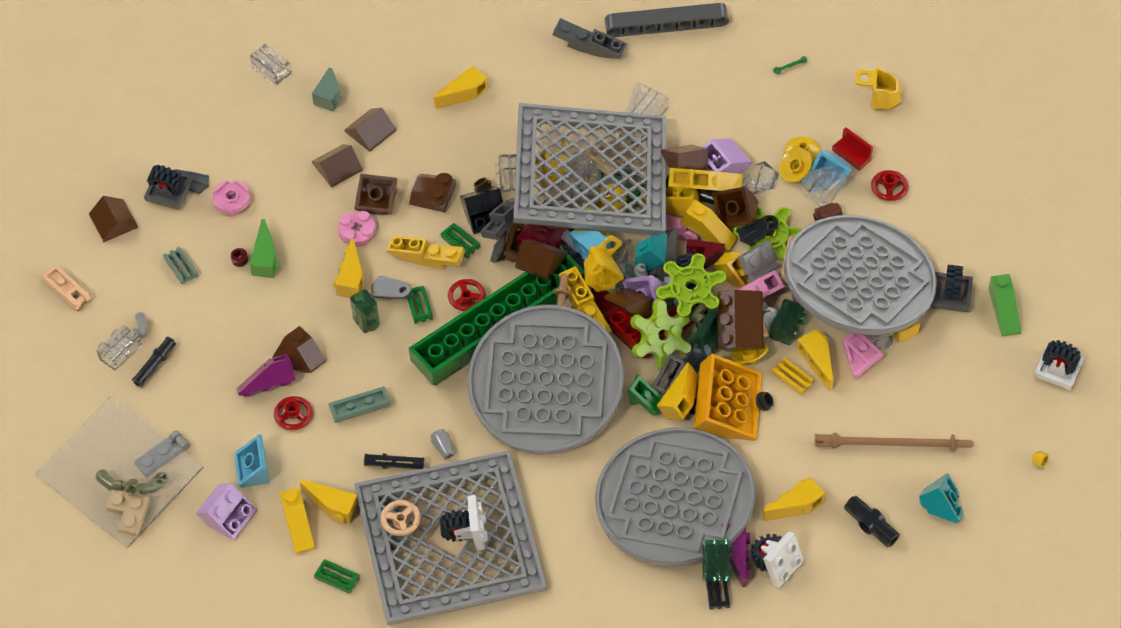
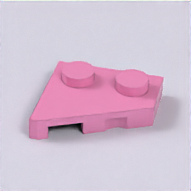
(860, 353)

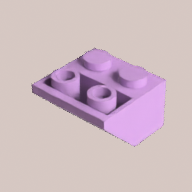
(726, 156)
(226, 510)

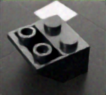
(478, 206)

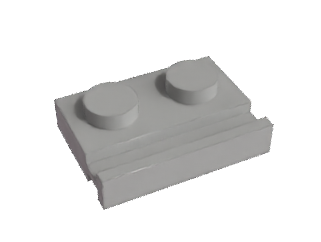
(758, 261)

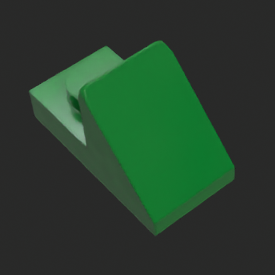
(644, 394)

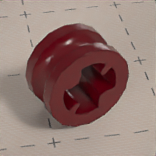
(239, 262)

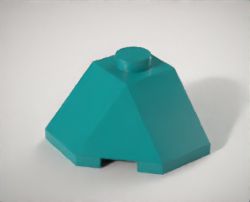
(651, 252)
(941, 499)

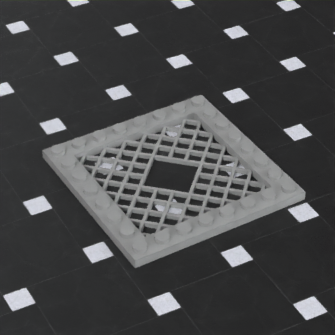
(650, 126)
(434, 603)

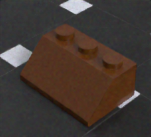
(740, 320)

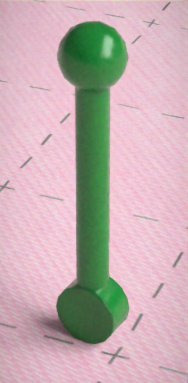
(777, 70)

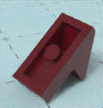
(711, 250)

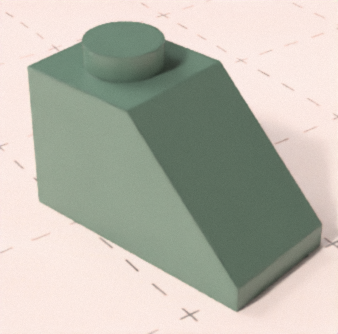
(327, 92)

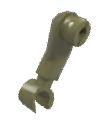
(697, 314)
(111, 484)
(150, 487)

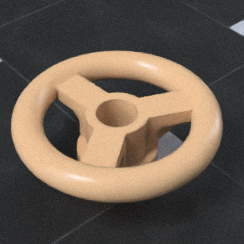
(401, 527)

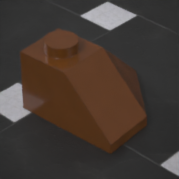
(301, 350)

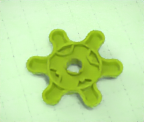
(780, 234)
(694, 274)
(650, 329)

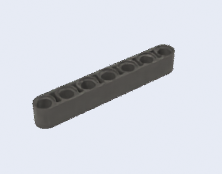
(666, 20)

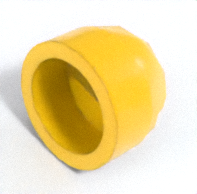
(1040, 458)

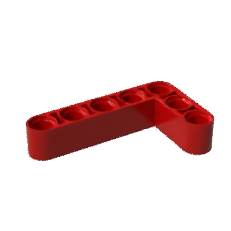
(623, 328)

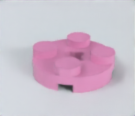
(235, 205)
(357, 219)

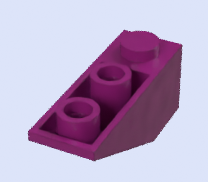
(272, 373)
(740, 557)

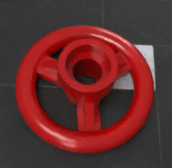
(889, 181)
(467, 298)
(291, 404)

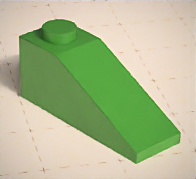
(264, 257)
(1004, 304)

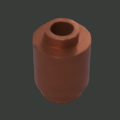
(827, 210)

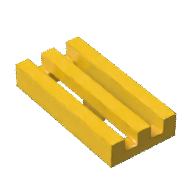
(795, 373)

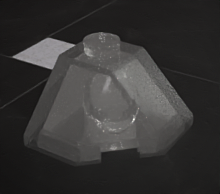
(759, 178)
(822, 184)

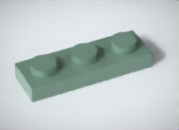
(359, 404)

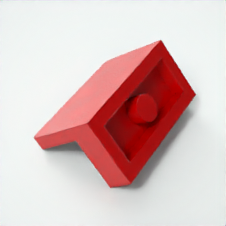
(853, 149)

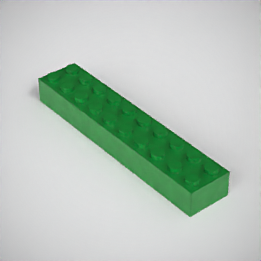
(456, 341)

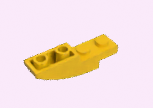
(703, 179)
(422, 253)
(582, 298)

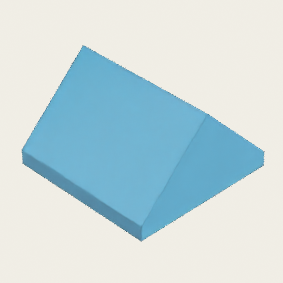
(251, 463)

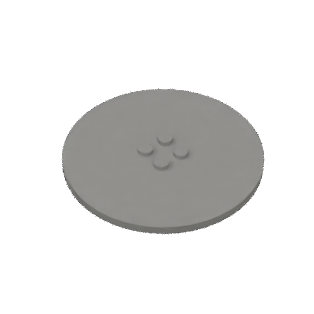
(860, 275)
(546, 379)
(672, 493)

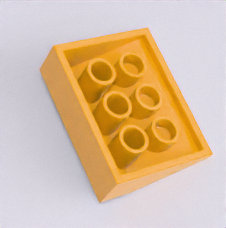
(727, 399)

